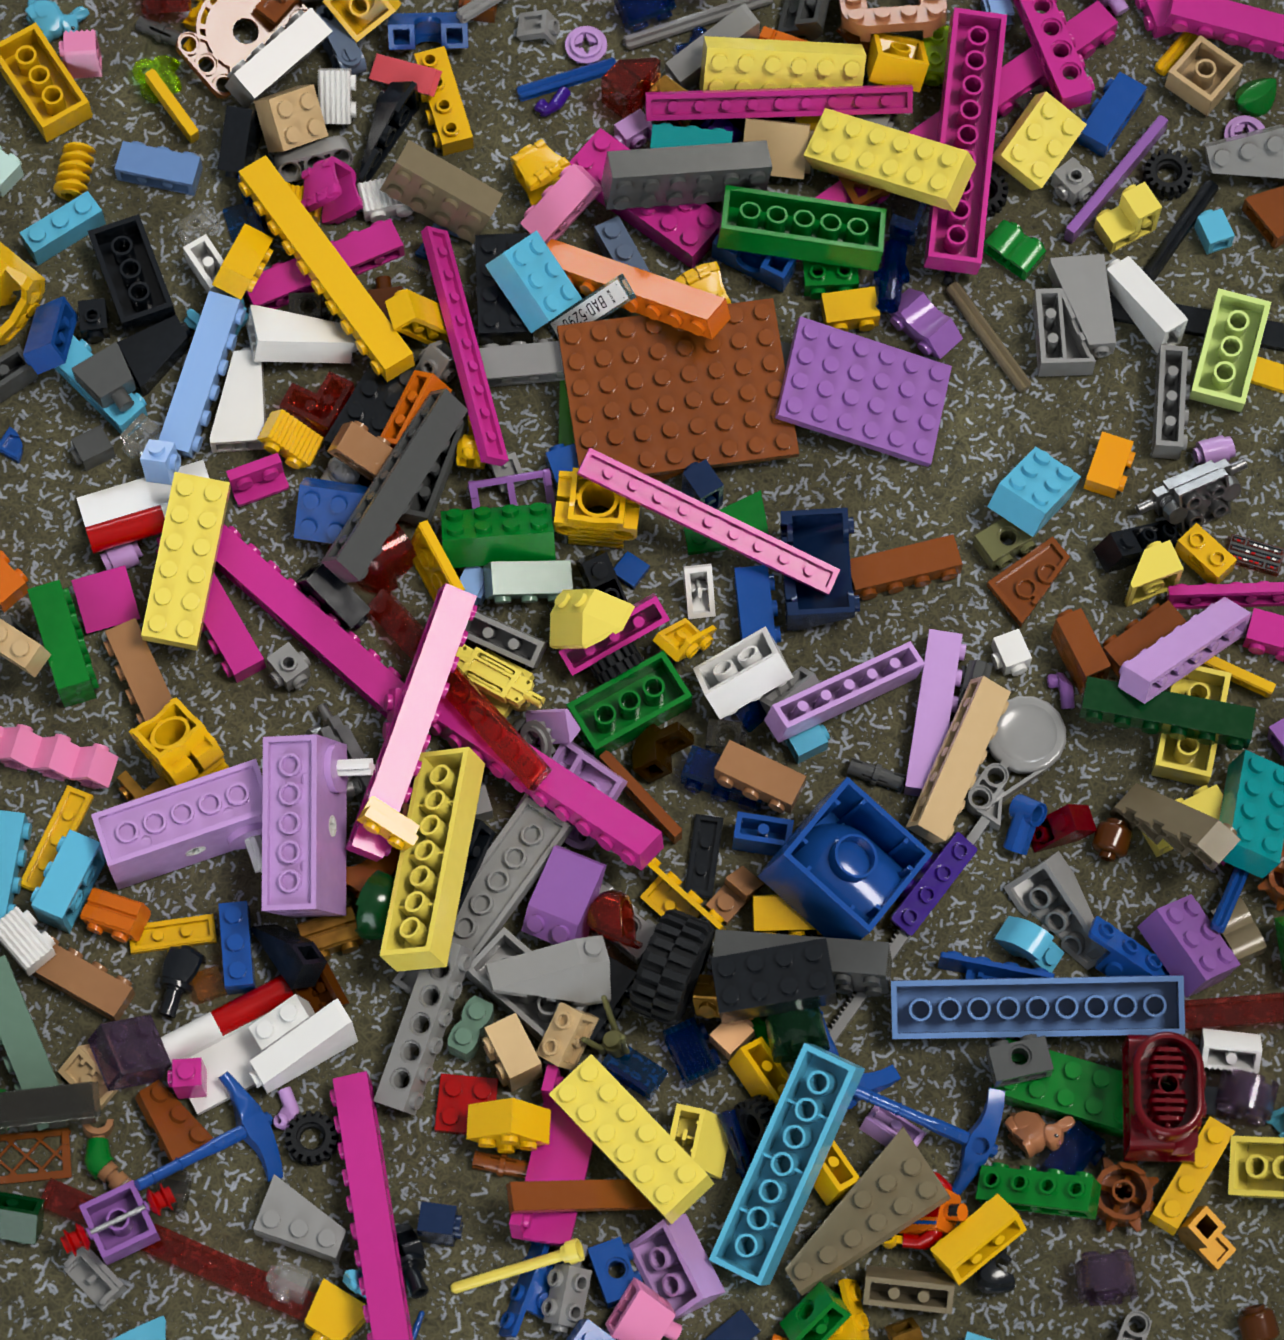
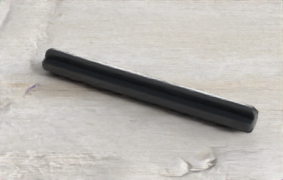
(1180, 229)

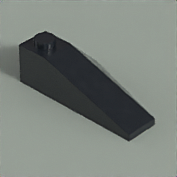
(391, 117)

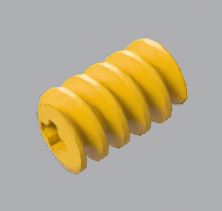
(74, 170)

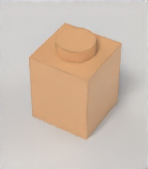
(731, 1036)

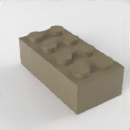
(441, 191)

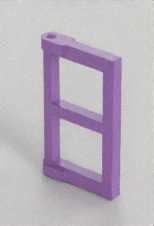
(509, 480)

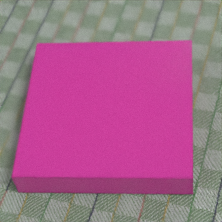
(105, 599)

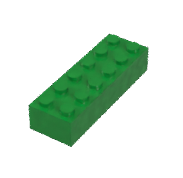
(801, 228)
(1076, 1090)

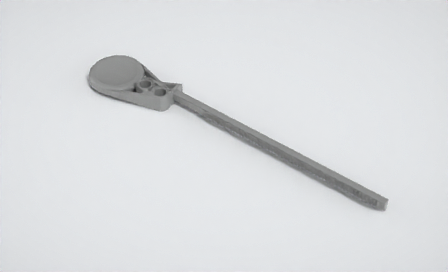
(1026, 742)

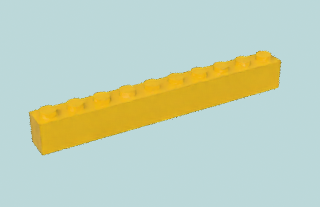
(326, 269)

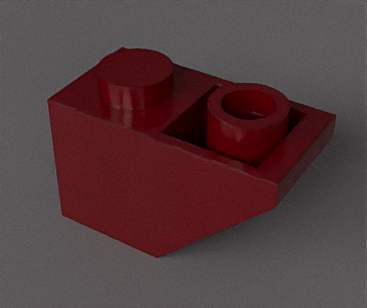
(1063, 827)

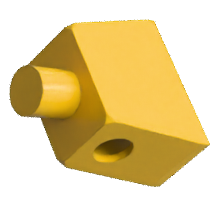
(334, 1314)

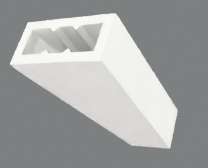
(1146, 304)
(296, 338)
(241, 406)
(304, 1047)

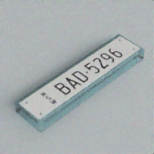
(597, 304)

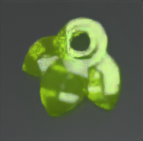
(165, 67)

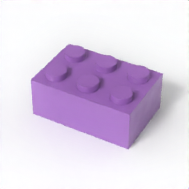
(1187, 945)

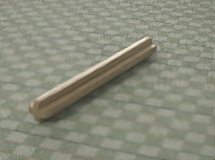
(988, 337)

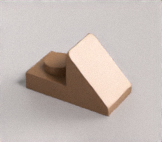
(734, 894)

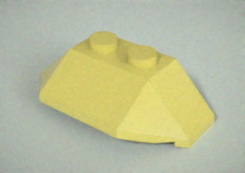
(586, 618)

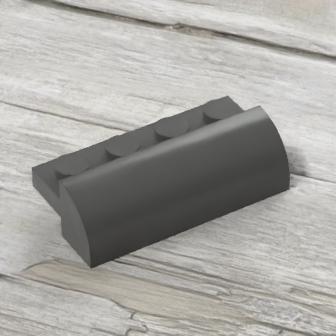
(804, 18)
(427, 499)

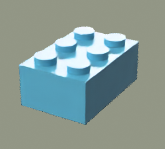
(533, 281)
(1034, 491)
(68, 881)

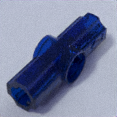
(891, 276)

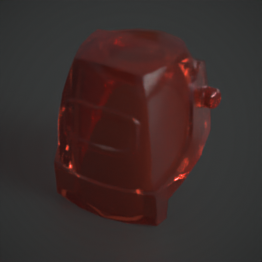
(614, 918)

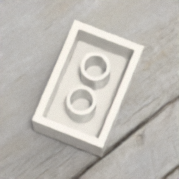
(743, 673)

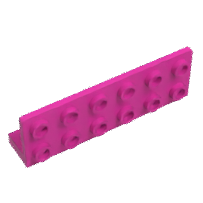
(562, 1159)

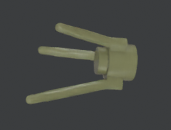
(613, 1041)

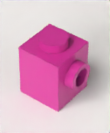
(188, 1078)

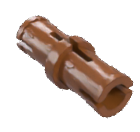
(500, 1164)

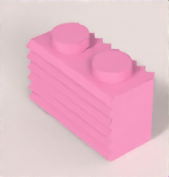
(81, 54)

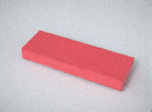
(391, 69)

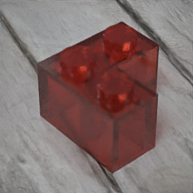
(319, 409)

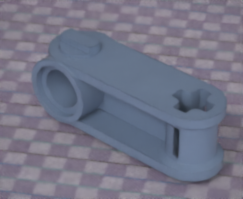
(340, 45)

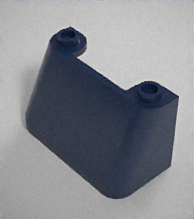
(825, 537)

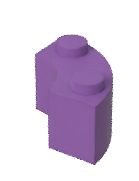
(925, 324)

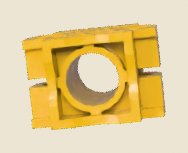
(583, 527)
(178, 745)

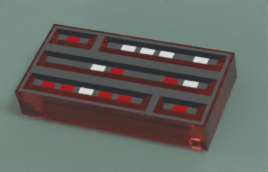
(1256, 555)

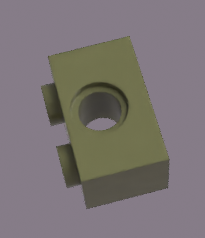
(996, 553)

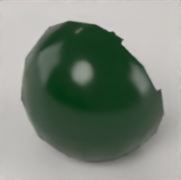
(374, 906)

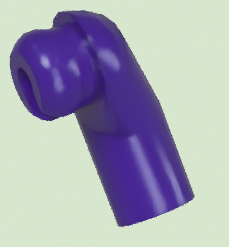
(557, 102)

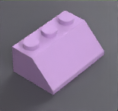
(676, 1266)

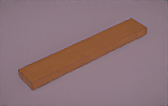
(575, 1196)

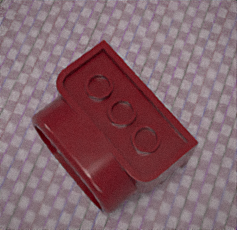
(1158, 1122)

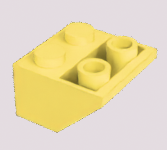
(701, 1137)

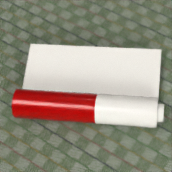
(128, 510)
(225, 1039)

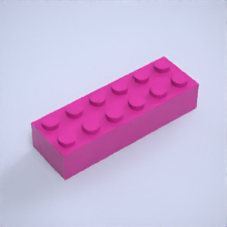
(680, 230)

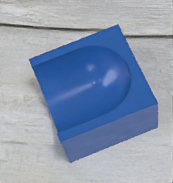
(845, 864)

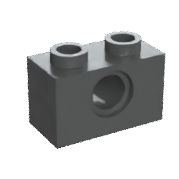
(1006, 1072)

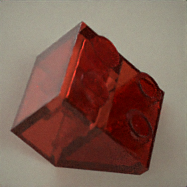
(627, 82)

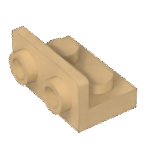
(563, 1036)
(83, 1068)

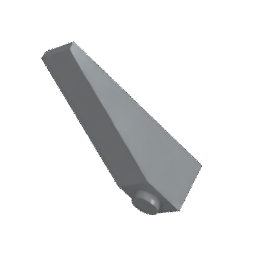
(1058, 902)
(564, 971)

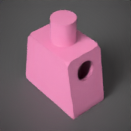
(642, 1315)

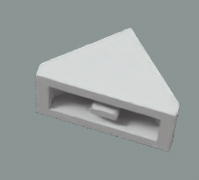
(699, 591)

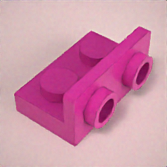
(257, 480)

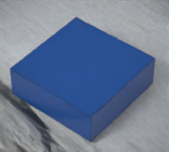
(631, 570)

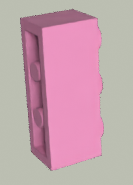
(561, 203)

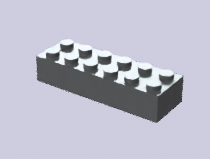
(683, 173)
(855, 963)

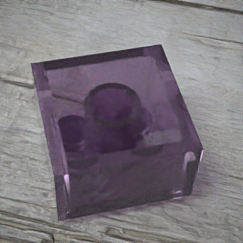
(129, 1052)

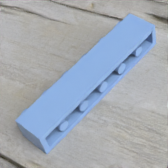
(202, 373)

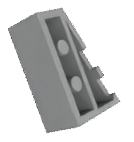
(1248, 154)
(1058, 339)
(298, 1224)

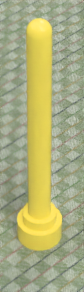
(570, 1252)

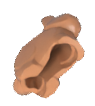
(1033, 1134)

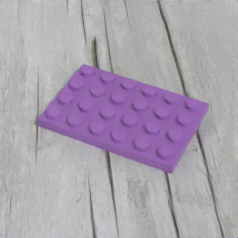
(863, 392)

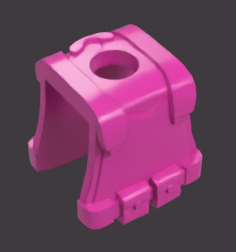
(333, 186)

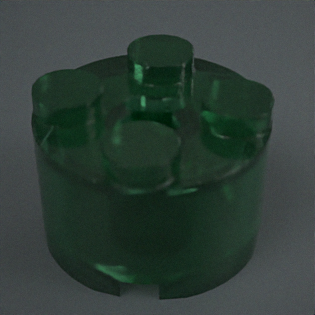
(791, 1030)

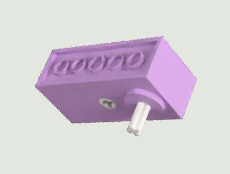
(306, 824)
(184, 825)

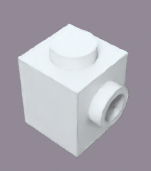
(1011, 653)

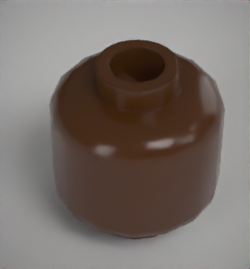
(1112, 839)
(1258, 1323)

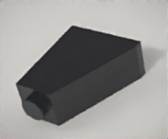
(239, 140)
(155, 351)
(334, 596)

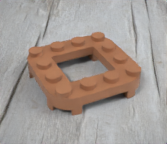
(866, 21)

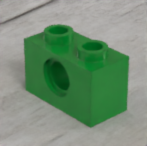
(816, 1315)

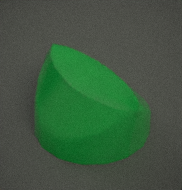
(1256, 97)

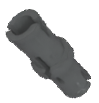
(147, 26)
(875, 774)

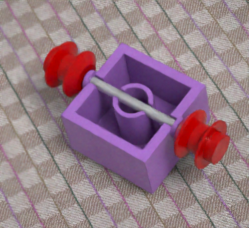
(119, 1222)

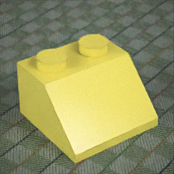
(1155, 572)

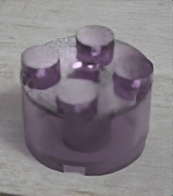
(1246, 1096)
(1106, 1277)

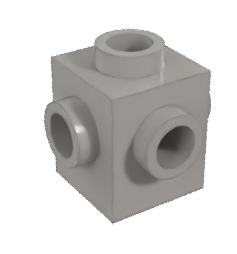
(1073, 182)
(439, 360)
(289, 667)

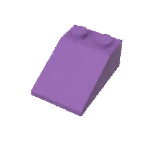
(563, 897)

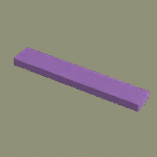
(1115, 179)

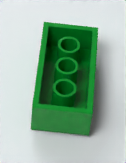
(498, 534)
(65, 643)
(630, 704)

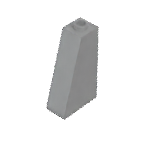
(686, 65)
(1088, 293)

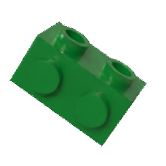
(827, 278)

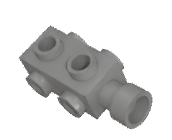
(566, 1295)

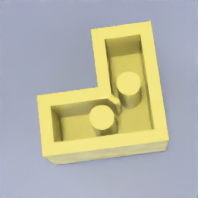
(1130, 220)

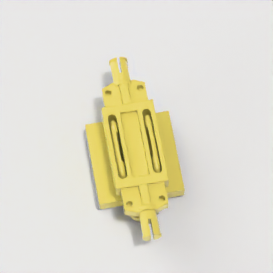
(499, 679)

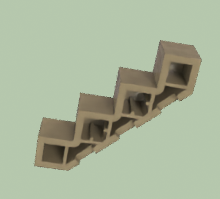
(1176, 824)

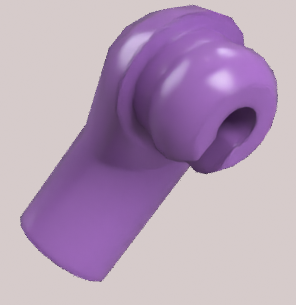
(1065, 687)

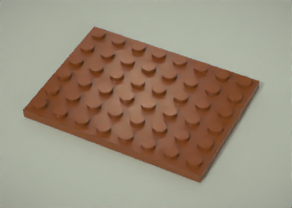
(675, 396)

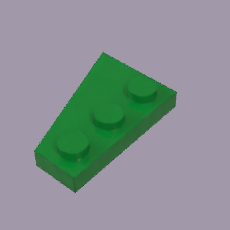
(748, 510)

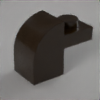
(654, 749)

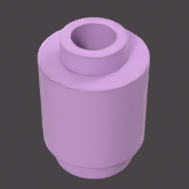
(1214, 449)
(122, 555)

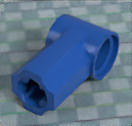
(1026, 816)

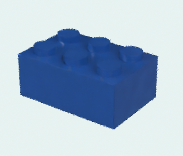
(325, 508)

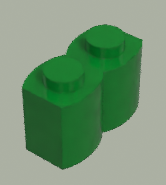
(1014, 249)

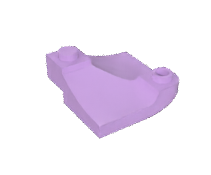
(593, 772)

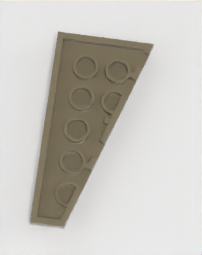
(881, 1204)

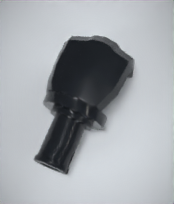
(177, 971)
(412, 1260)
(992, 1279)

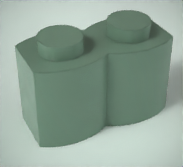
(466, 1034)

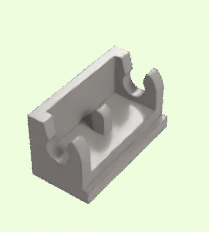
(94, 1278)

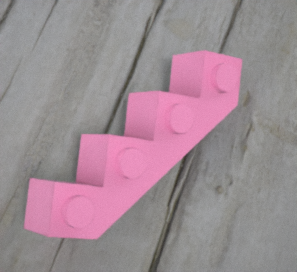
(56, 757)

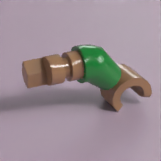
(98, 1156)

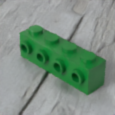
(1040, 1191)

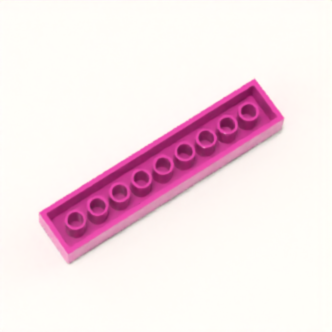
(968, 123)

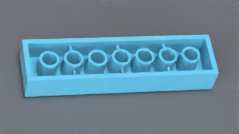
(786, 1164)

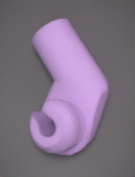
(288, 1111)

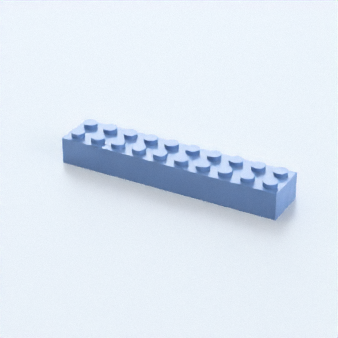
(1037, 1007)

